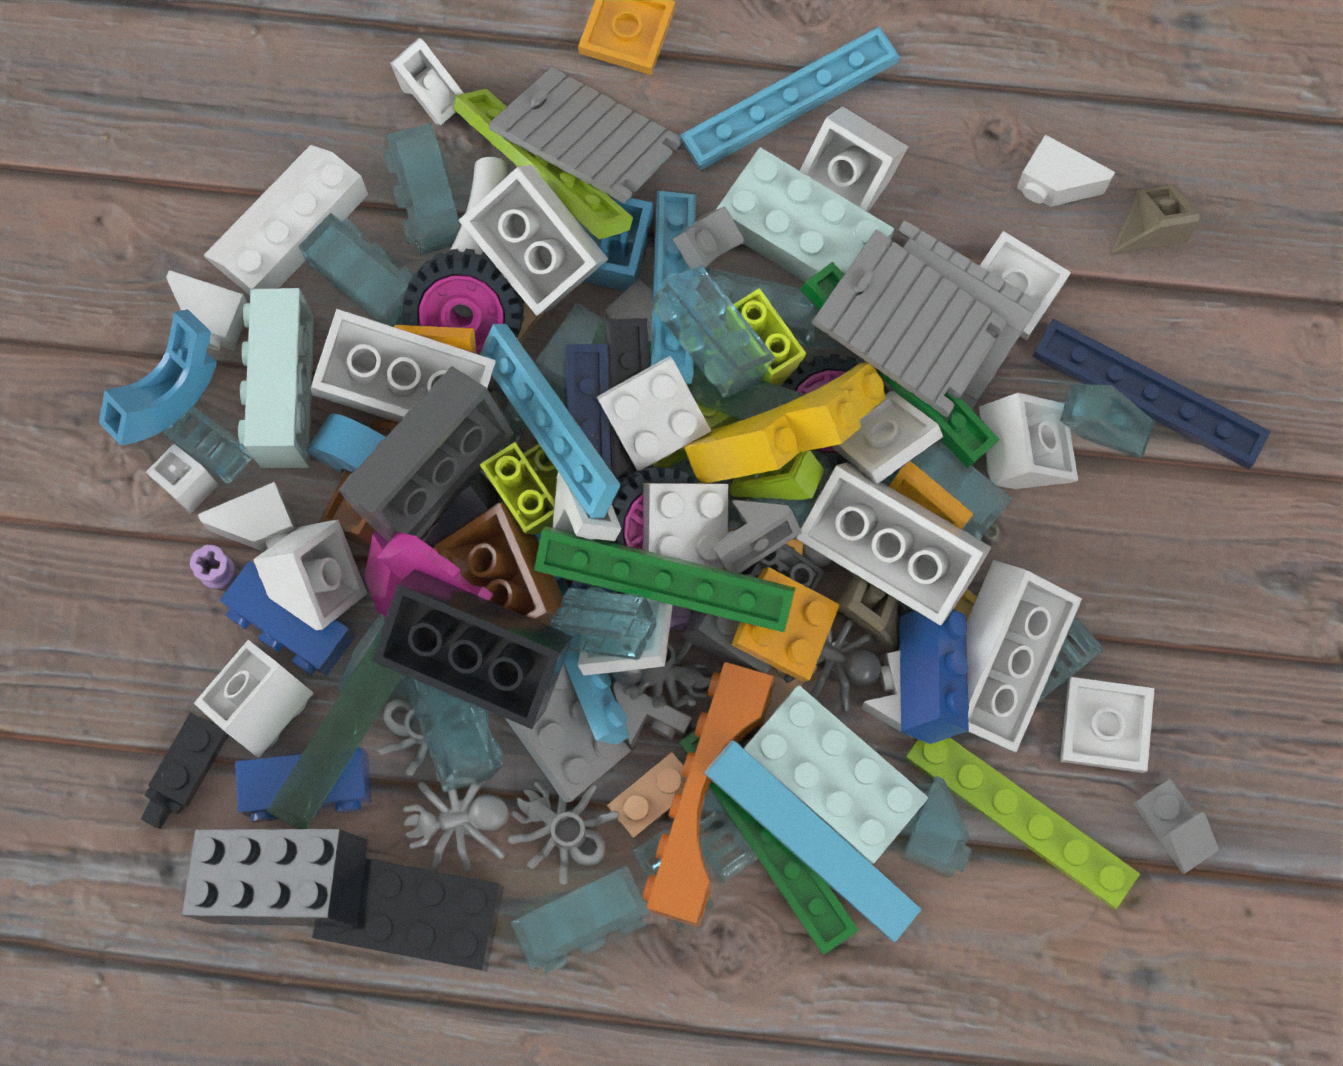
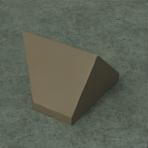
(1157, 219)
(872, 611)

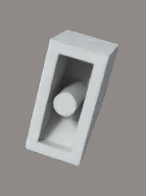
(1062, 175)
(213, 305)
(252, 519)

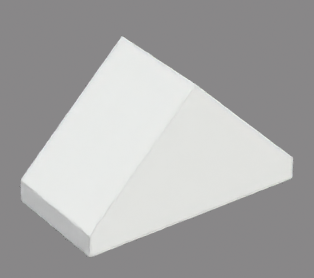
(182, 478)

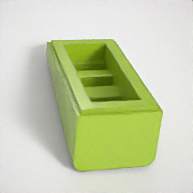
(793, 481)

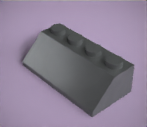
(428, 457)

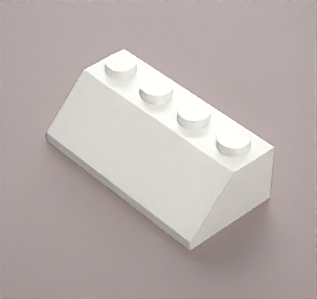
(264, 241)
(386, 367)
(893, 542)
(1012, 649)

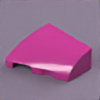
(409, 553)

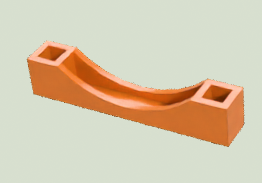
(736, 710)

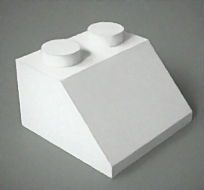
(853, 158)
(1032, 444)
(312, 573)
(253, 699)

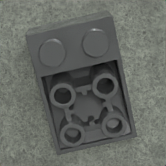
(716, 633)

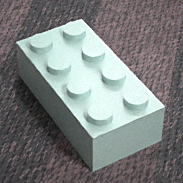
(797, 218)
(277, 378)
(835, 774)

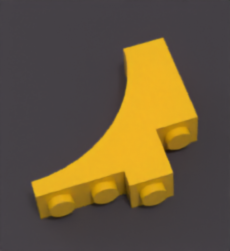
(776, 436)

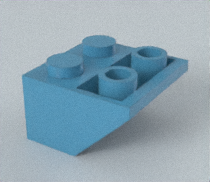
(624, 250)

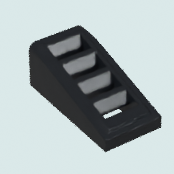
(469, 504)

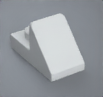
(427, 79)
(572, 517)
(889, 707)

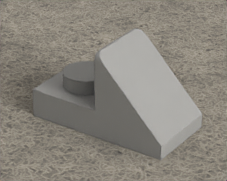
(708, 238)
(764, 531)
(665, 720)
(1177, 827)

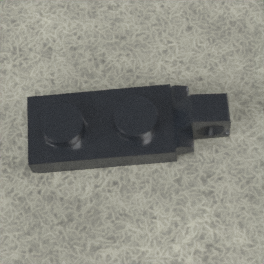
(182, 769)

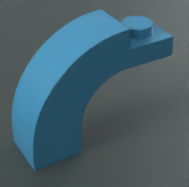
(166, 393)
(343, 443)

